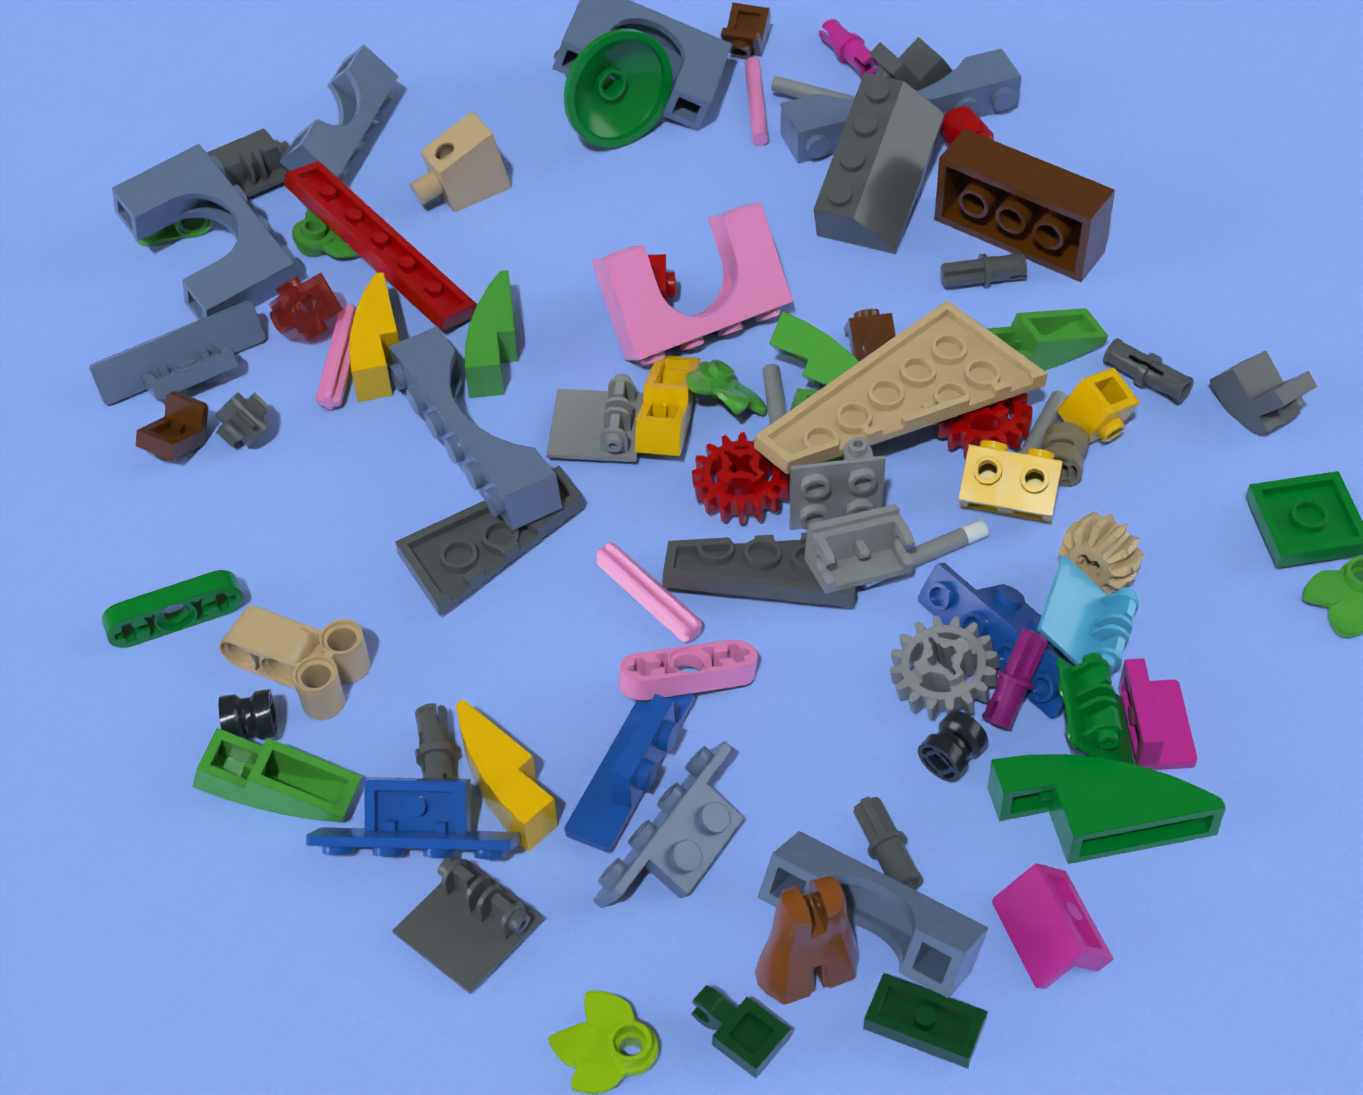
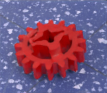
(989, 424)
(741, 480)

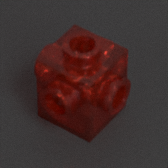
(317, 304)

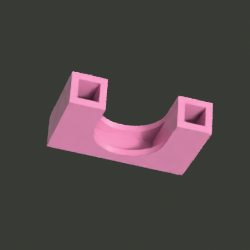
(750, 288)

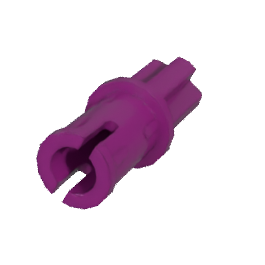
(1015, 679)

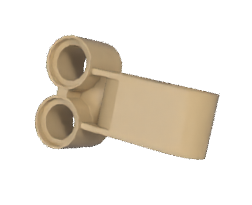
(300, 656)

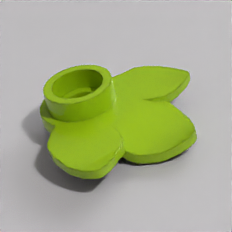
(598, 1043)

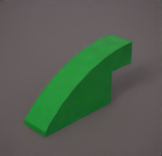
(1103, 803)

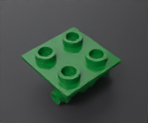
(1094, 709)

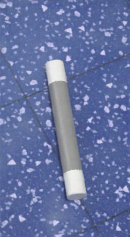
(946, 543)

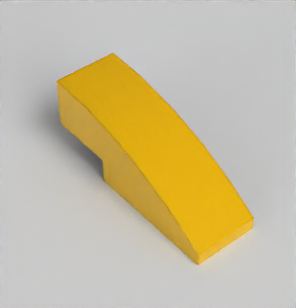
(370, 340)
(665, 407)
(506, 778)

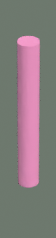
(756, 101)

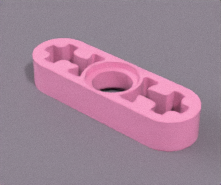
(656, 672)

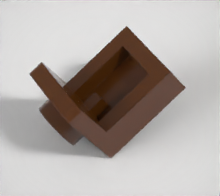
(747, 29)
(869, 331)
(178, 431)

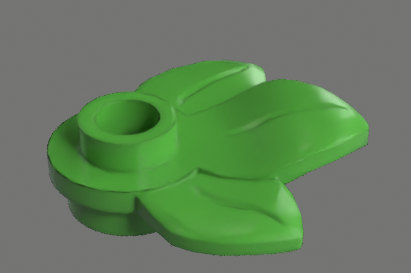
(316, 238)
(718, 381)
(1342, 594)

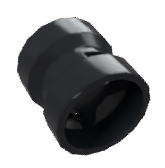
(249, 715)
(950, 749)

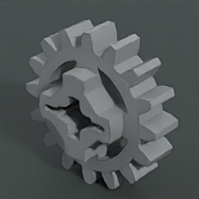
(955, 651)

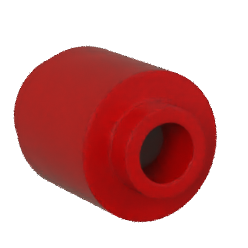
(962, 118)

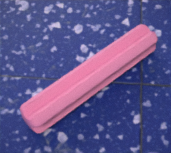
(337, 363)
(649, 592)

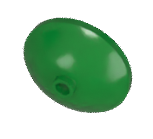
(629, 99)

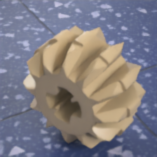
(1103, 551)

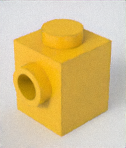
(1100, 405)

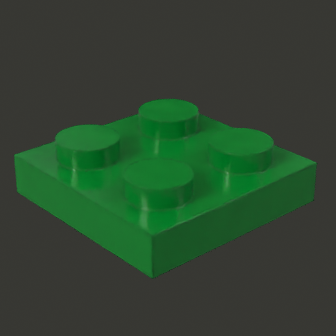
(1307, 518)

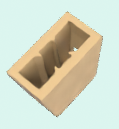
(462, 166)

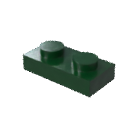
(925, 1020)

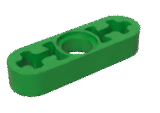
(127, 621)

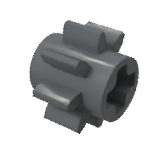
(243, 419)

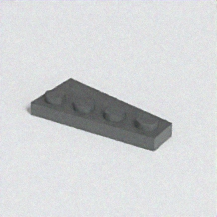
(474, 545)
(748, 569)

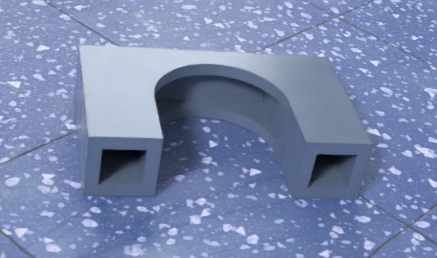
(694, 55)
(198, 187)

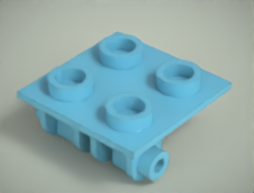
(1084, 618)

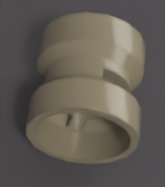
(1069, 445)

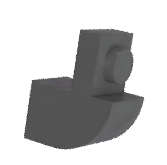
(917, 66)
(1258, 395)

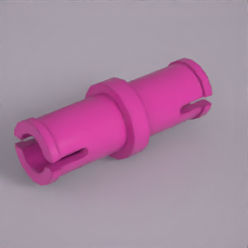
(848, 47)

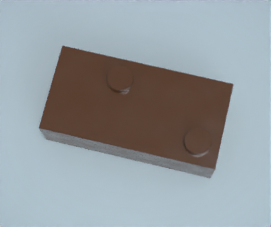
(1023, 204)

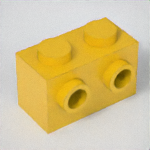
(1010, 481)

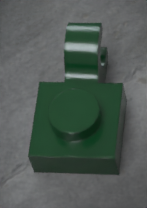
(743, 1033)

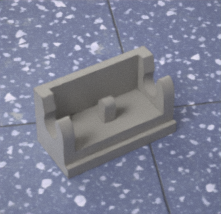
(859, 548)

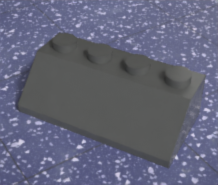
(878, 165)

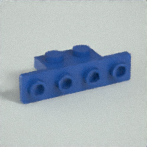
(1002, 616)
(627, 770)
(415, 815)

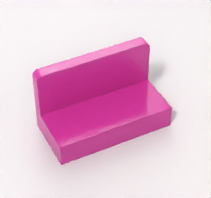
(1155, 719)
(1050, 925)

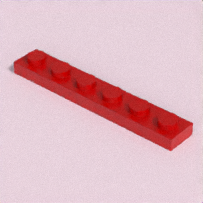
(380, 245)

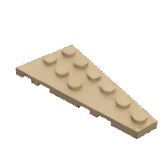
(912, 381)

